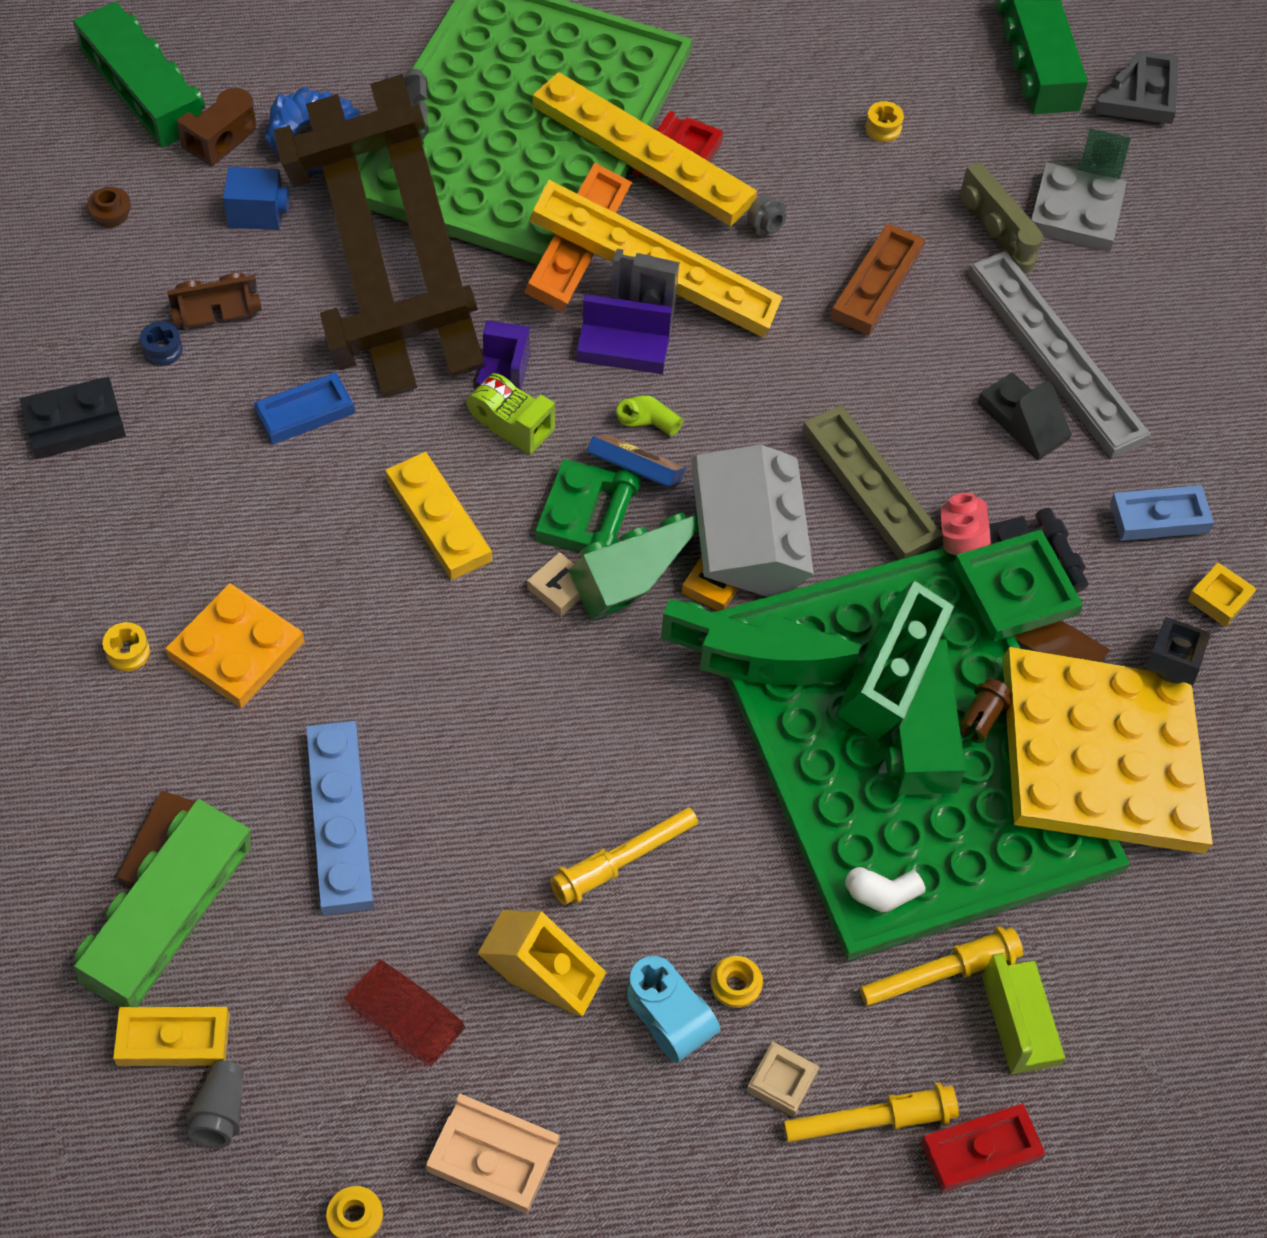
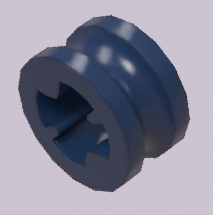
(157, 332)

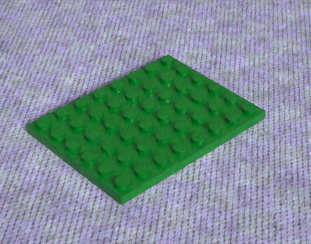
(849, 808)

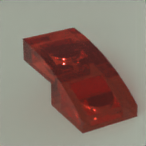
(405, 1012)

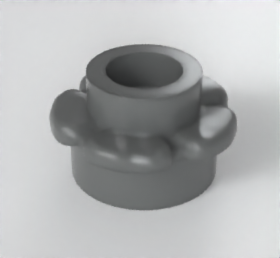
(766, 215)

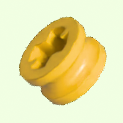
(884, 131)
(114, 640)

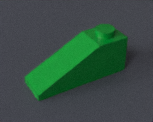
(929, 742)

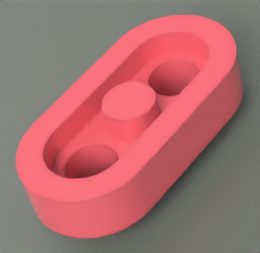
(965, 523)

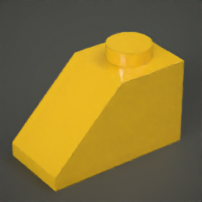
(542, 960)

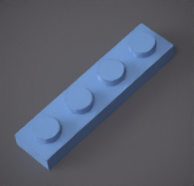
(339, 818)

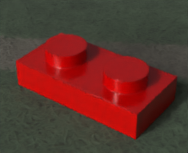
(982, 1148)

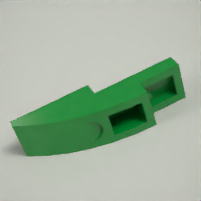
(776, 654)

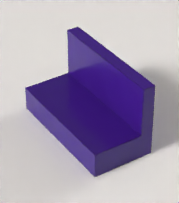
(624, 334)

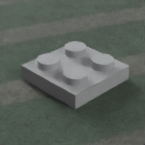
(1078, 206)

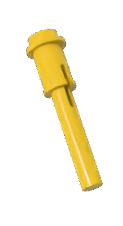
(602, 866)
(965, 960)
(900, 1111)

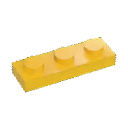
(438, 515)

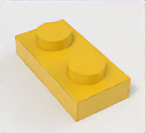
(171, 1036)

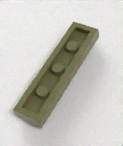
(872, 483)

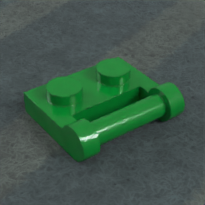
(574, 501)

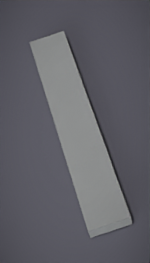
(1059, 355)

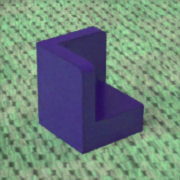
(505, 351)

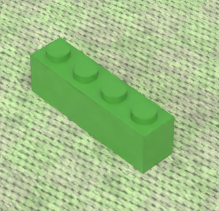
(162, 906)

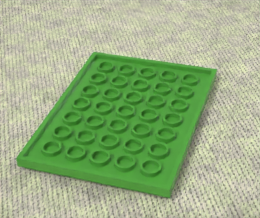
(486, 138)

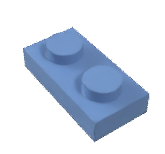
(1161, 513)

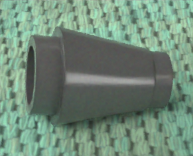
(217, 1107)

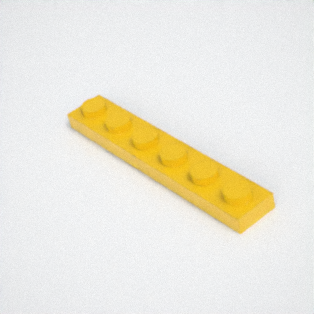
(644, 149)
(698, 278)

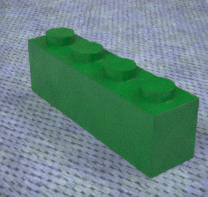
(1044, 54)
(137, 71)

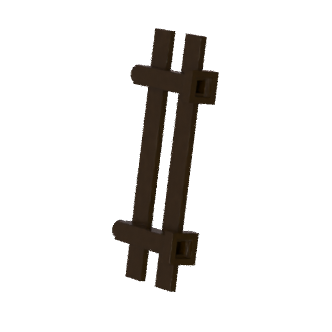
(381, 320)

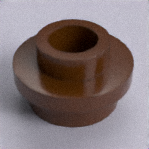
(109, 206)

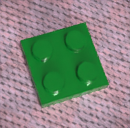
(1017, 585)

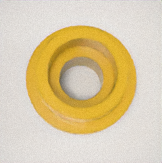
(740, 968)
(363, 1228)

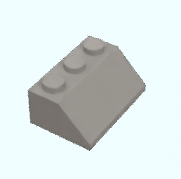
(752, 519)

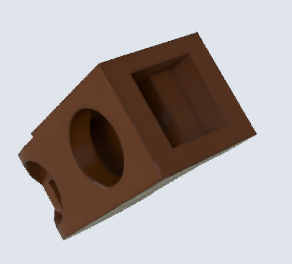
(219, 127)

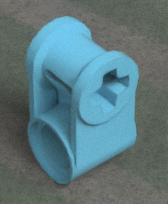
(676, 1015)

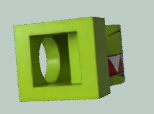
(512, 412)

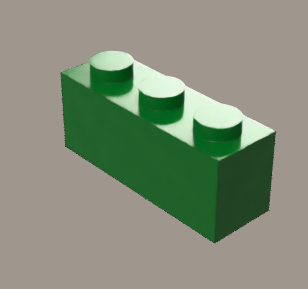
(895, 660)

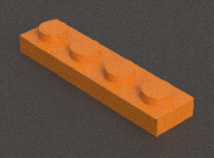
(565, 261)

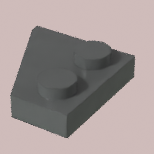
(1143, 89)

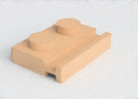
(493, 1153)

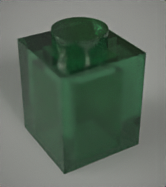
(1104, 153)

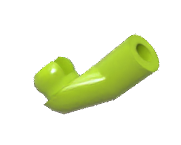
(648, 411)

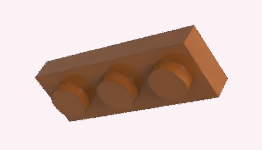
(877, 279)

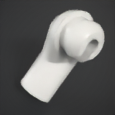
(881, 892)

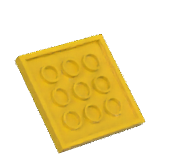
(1104, 752)

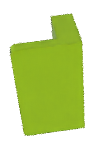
(1022, 1015)

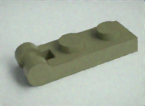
(1001, 216)

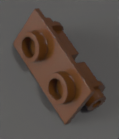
(198, 299)

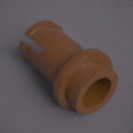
(985, 708)

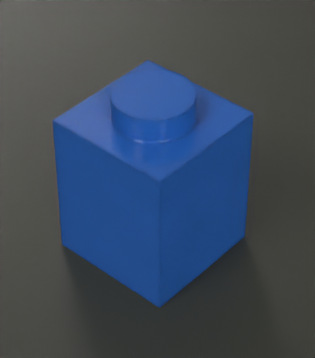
(255, 198)

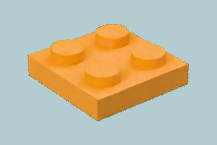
(235, 645)

